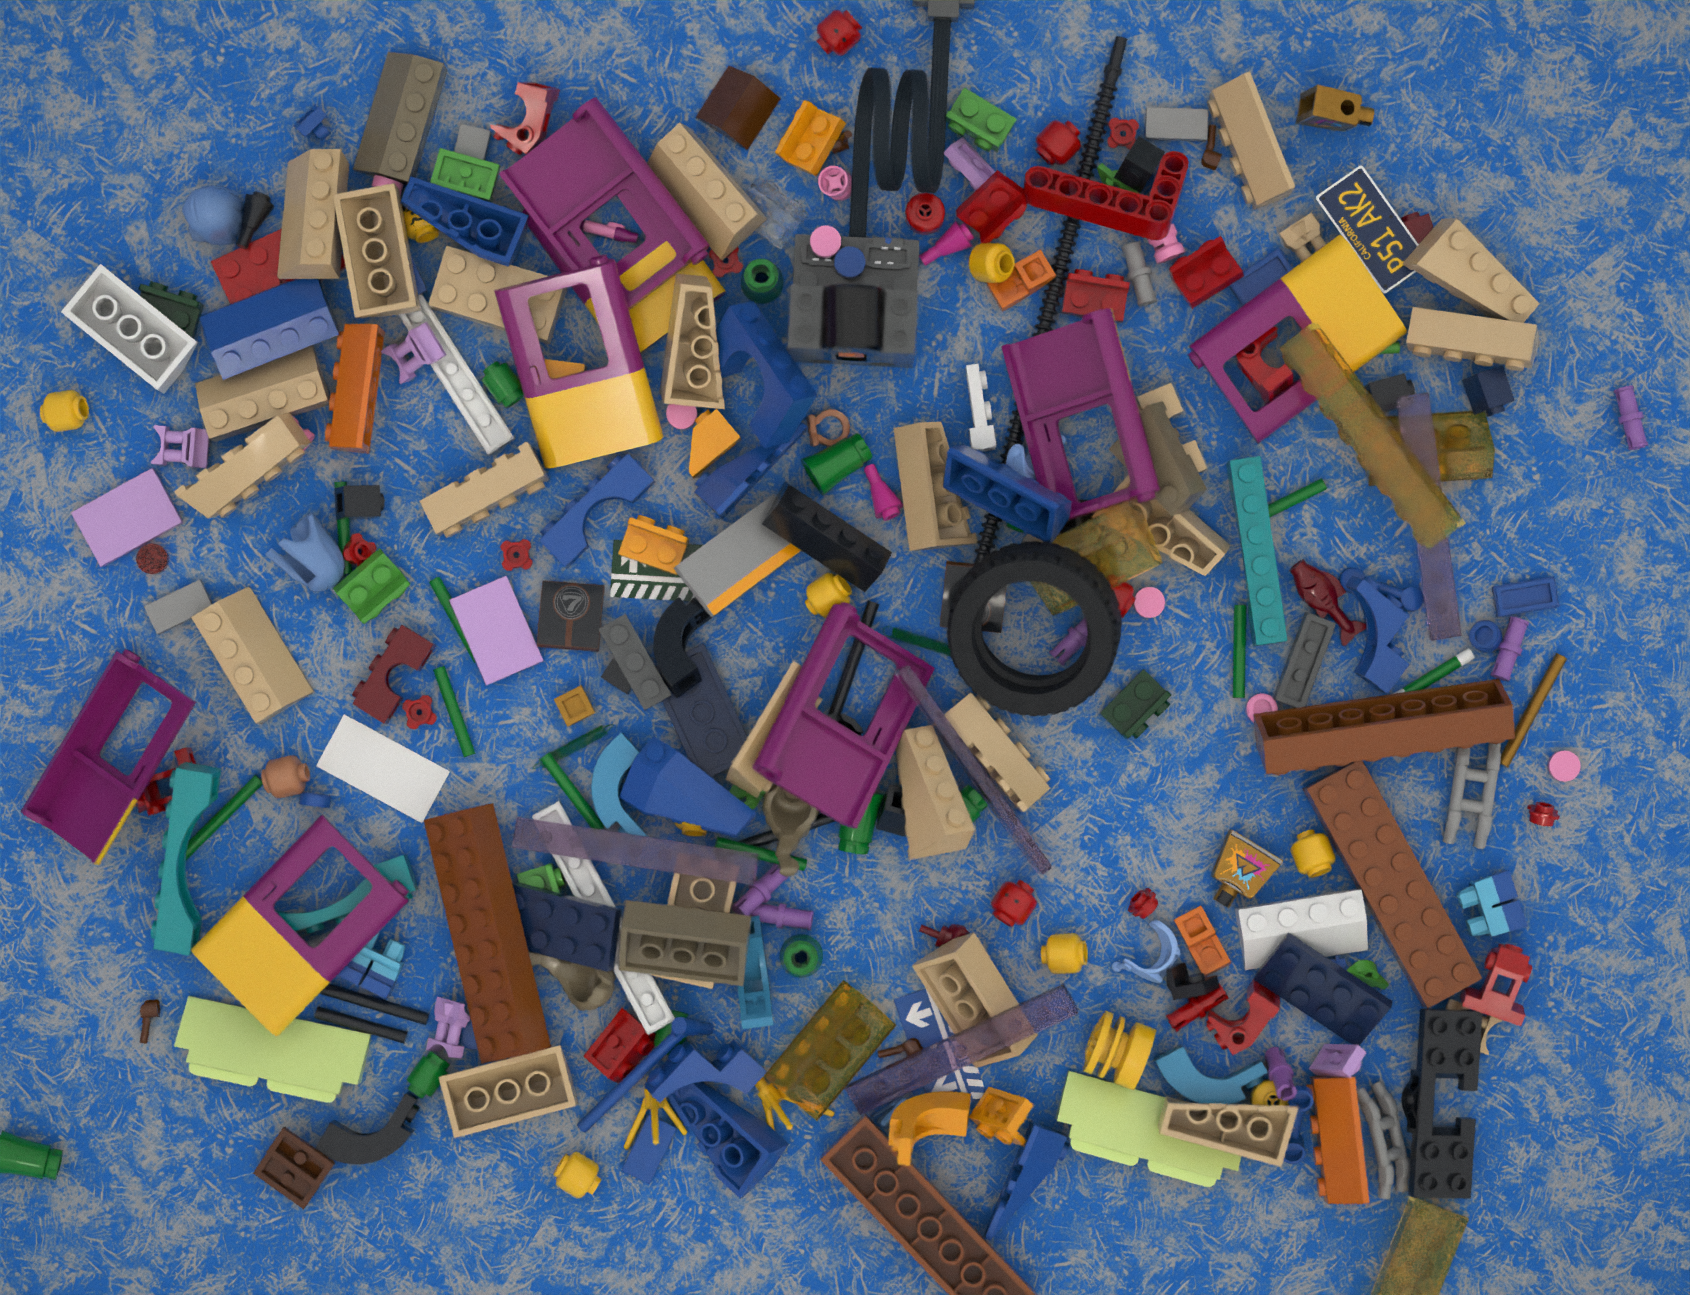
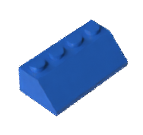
(268, 326)
(1005, 493)

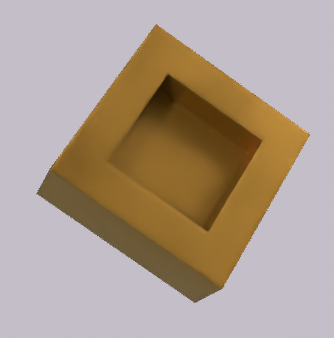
(574, 706)

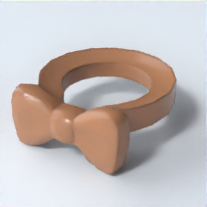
(812, 421)

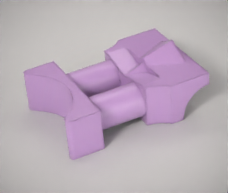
(424, 347)
(194, 447)
(451, 1019)

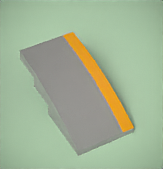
(735, 560)

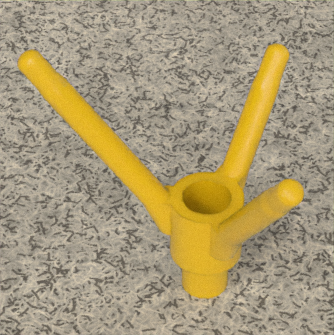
(771, 1098)
(651, 1103)

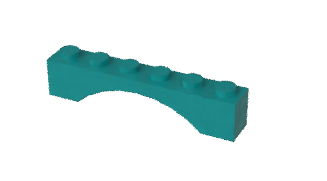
(1258, 552)
(392, 869)
(178, 919)

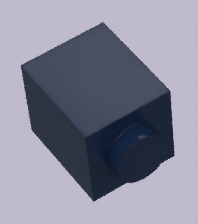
(1488, 391)

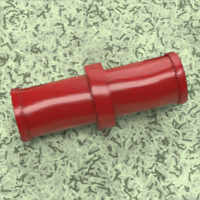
(1196, 1008)

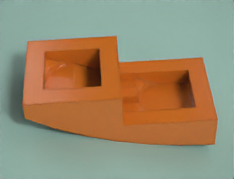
(1027, 277)
(1202, 941)

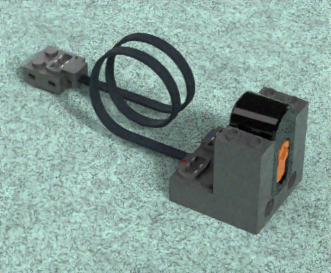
(876, 314)

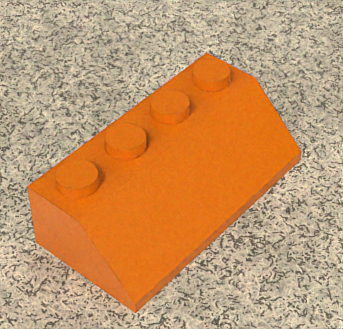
(356, 388)
(1339, 1141)

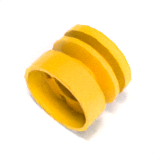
(1119, 1050)

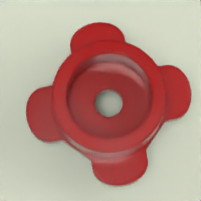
(1116, 127)
(722, 268)
(351, 548)
(523, 560)
(427, 715)
(1543, 814)
(1143, 903)

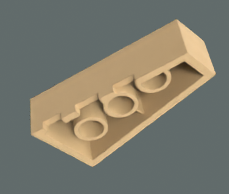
(1470, 272)
(484, 491)

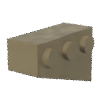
(1175, 469)

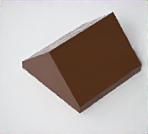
(738, 107)

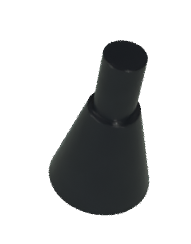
(255, 211)

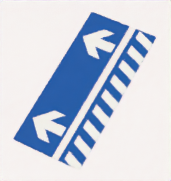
(926, 1023)

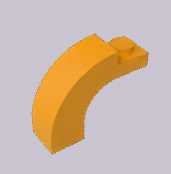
(925, 1116)

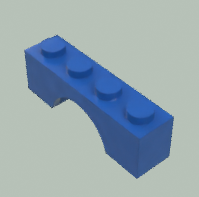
(623, 481)

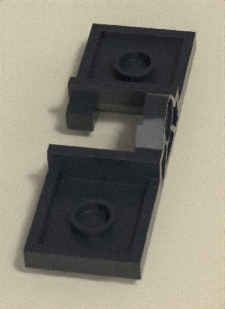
(1442, 1153)

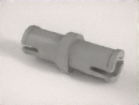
(1139, 273)

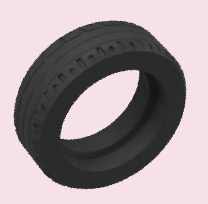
(1017, 690)

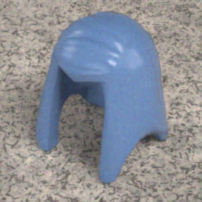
(214, 215)
(310, 556)

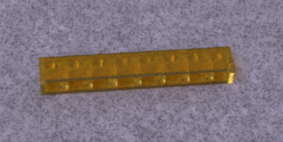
(1371, 436)

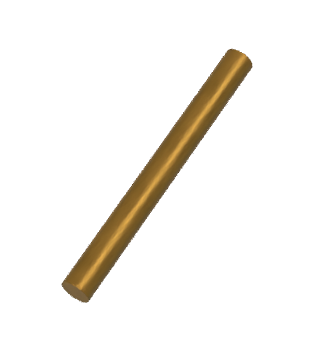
(1532, 709)

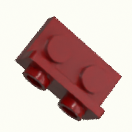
(993, 206)
(1205, 272)
(1090, 293)
(620, 1046)

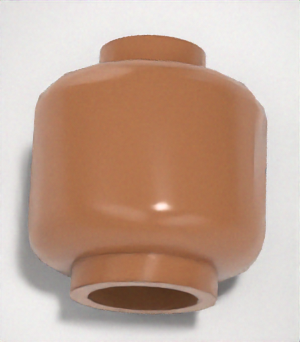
(285, 776)

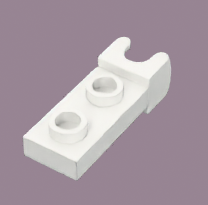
(981, 436)

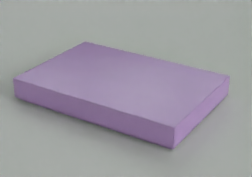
(127, 517)
(496, 630)

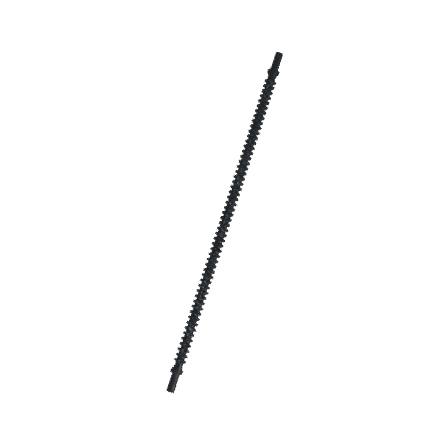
(1112, 72)

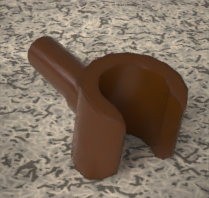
(842, 142)
(1211, 158)
(149, 1009)
(910, 1047)

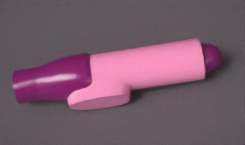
(611, 230)

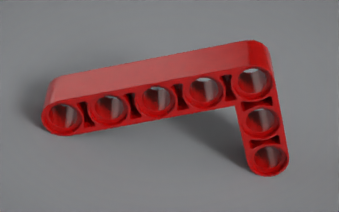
(1113, 201)

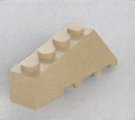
(1472, 338)
(691, 354)
(246, 467)
(931, 512)
(1180, 536)
(997, 753)
(931, 799)
(1239, 1129)

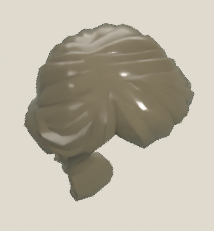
(790, 822)
(584, 985)

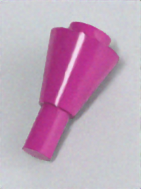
(952, 241)
(884, 500)

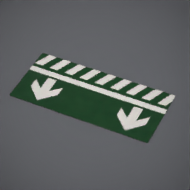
(642, 581)

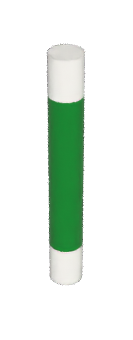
(1439, 672)

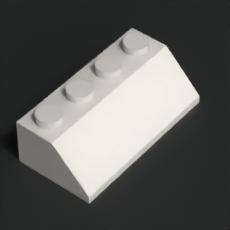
(131, 329)
(1325, 922)

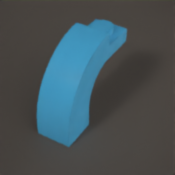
(606, 783)
(755, 993)
(1192, 1084)

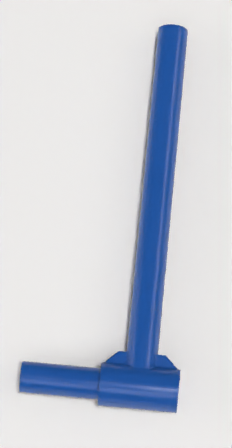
(681, 1028)

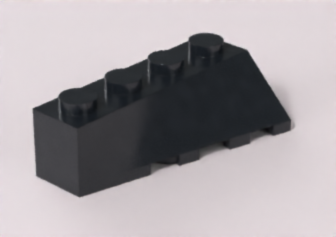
(826, 537)

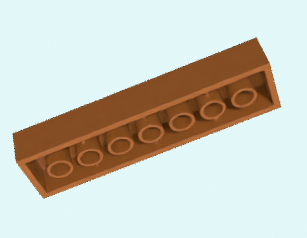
(1384, 726)
(1392, 883)
(487, 933)
(919, 1215)

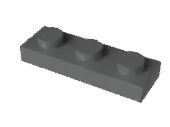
(1304, 661)
(635, 662)

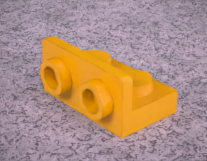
(809, 138)
(653, 544)
(1000, 1115)

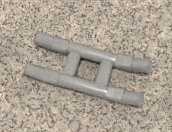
(1483, 807)
(1384, 1155)

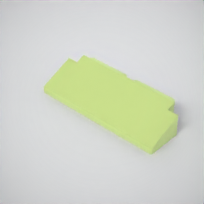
(302, 1061)
(1124, 1126)

